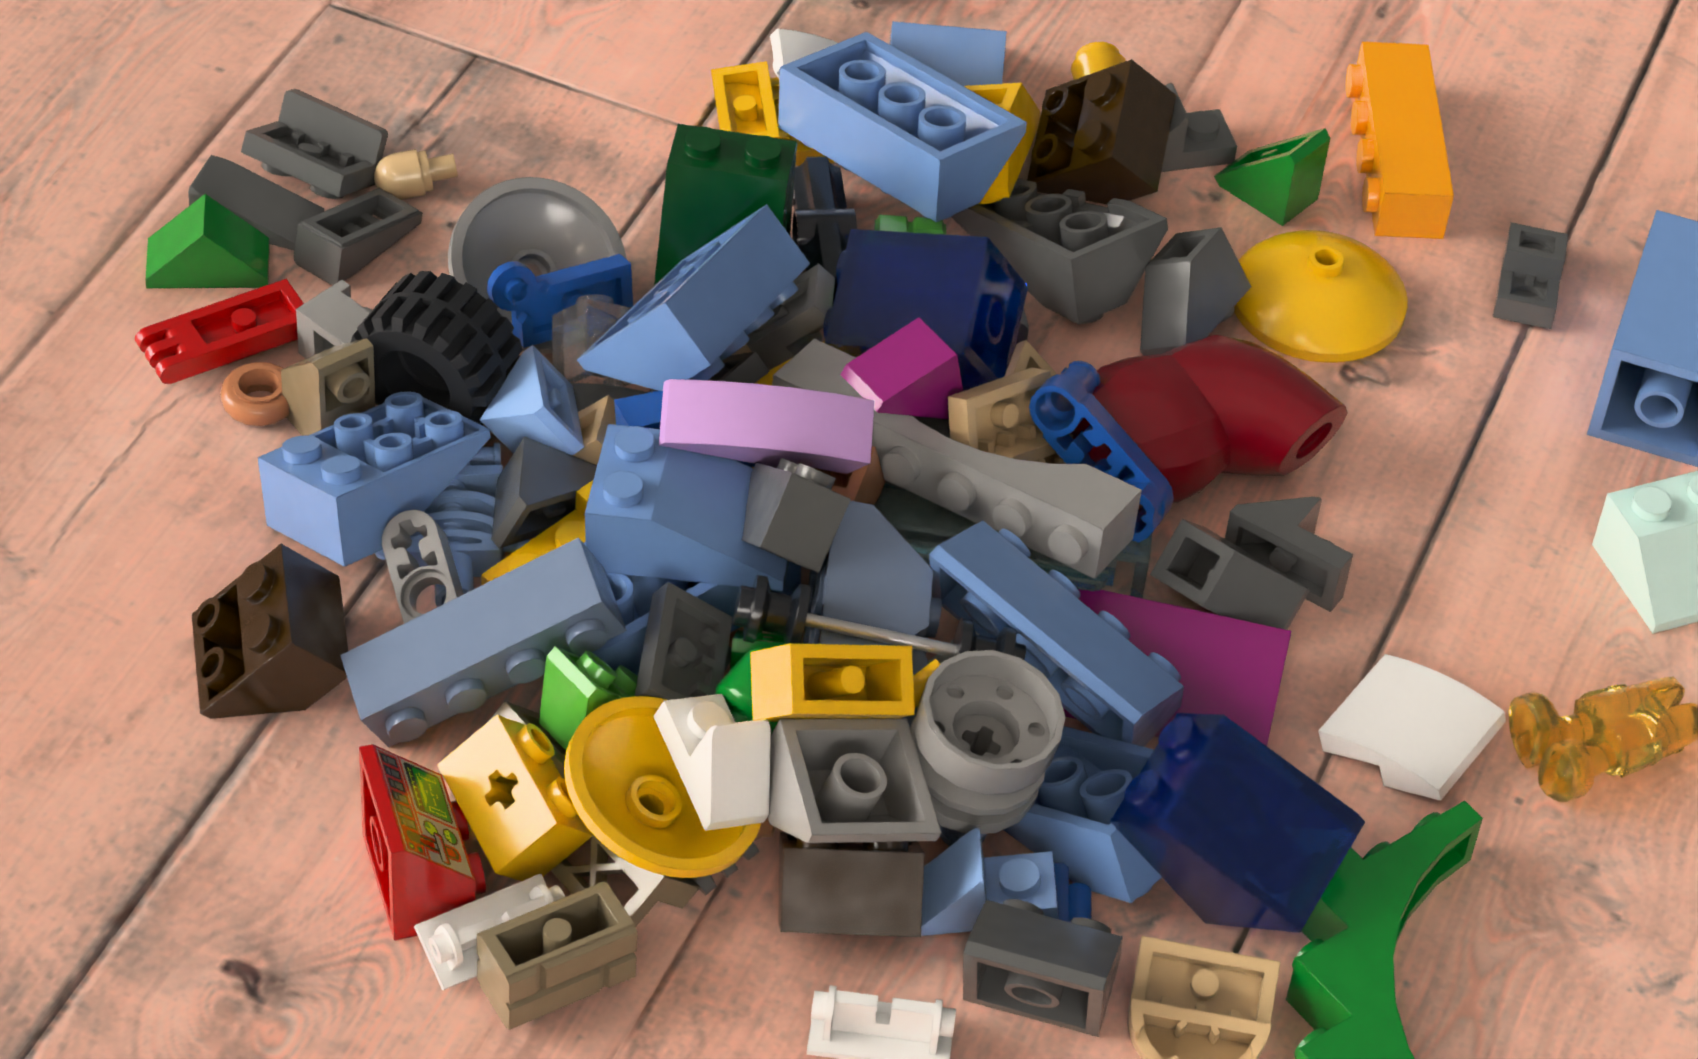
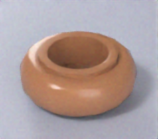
(255, 410)

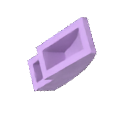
(767, 424)

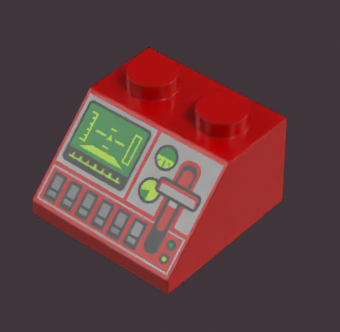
(415, 841)

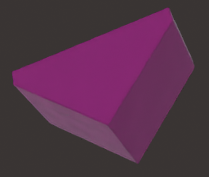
(907, 373)

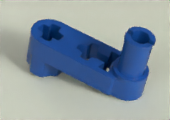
(1061, 407)

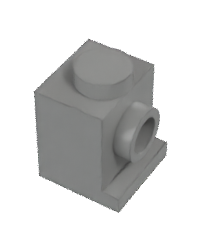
(328, 320)

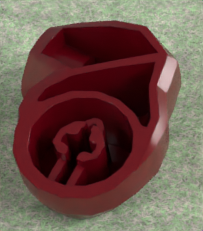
(1217, 411)

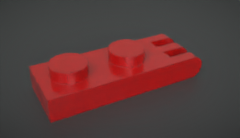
(221, 332)

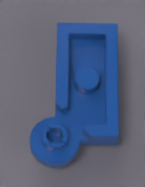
(539, 297)

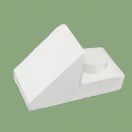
(718, 759)

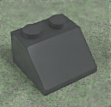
(1041, 965)

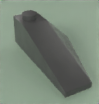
(1070, 251)

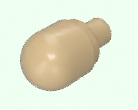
(411, 173)

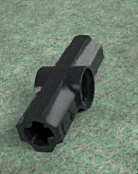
(821, 214)

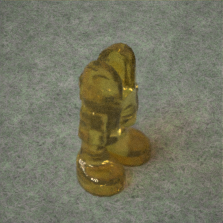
(1621, 723)

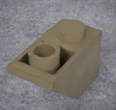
(329, 386)

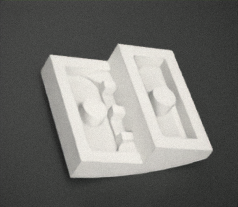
(1413, 726)

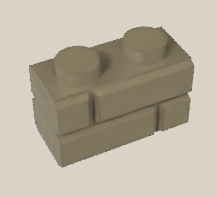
(556, 955)

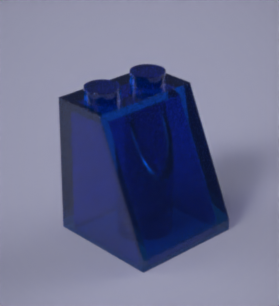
(948, 281)
(1235, 825)

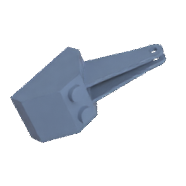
(875, 582)

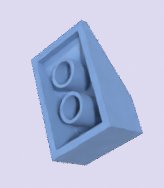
(672, 514)
(1075, 814)

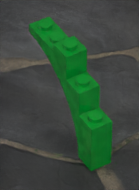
(1346, 972)

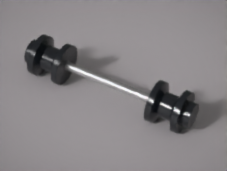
(787, 615)

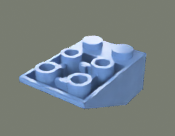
(356, 475)

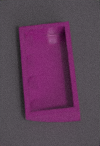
(1222, 660)

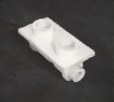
(452, 936)
(864, 1028)

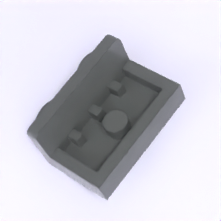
(318, 146)

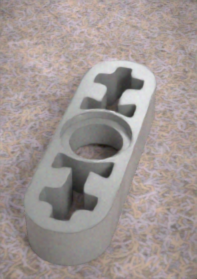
(404, 570)

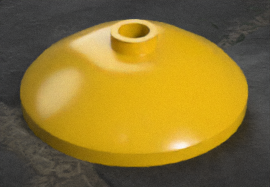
(1321, 296)
(635, 796)

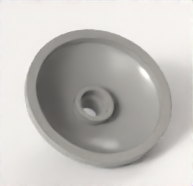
(529, 223)

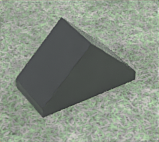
(536, 491)

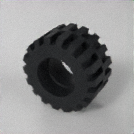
(440, 343)

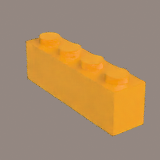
(1400, 140)

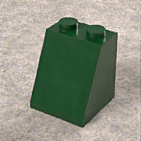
(716, 183)

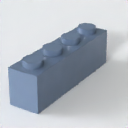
(482, 643)

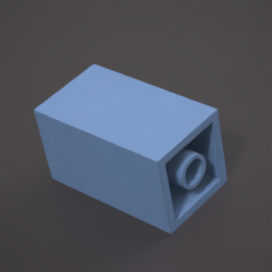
(1653, 366)

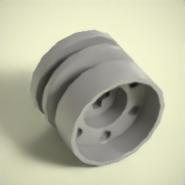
(986, 738)

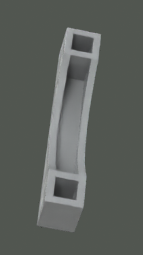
(1052, 508)

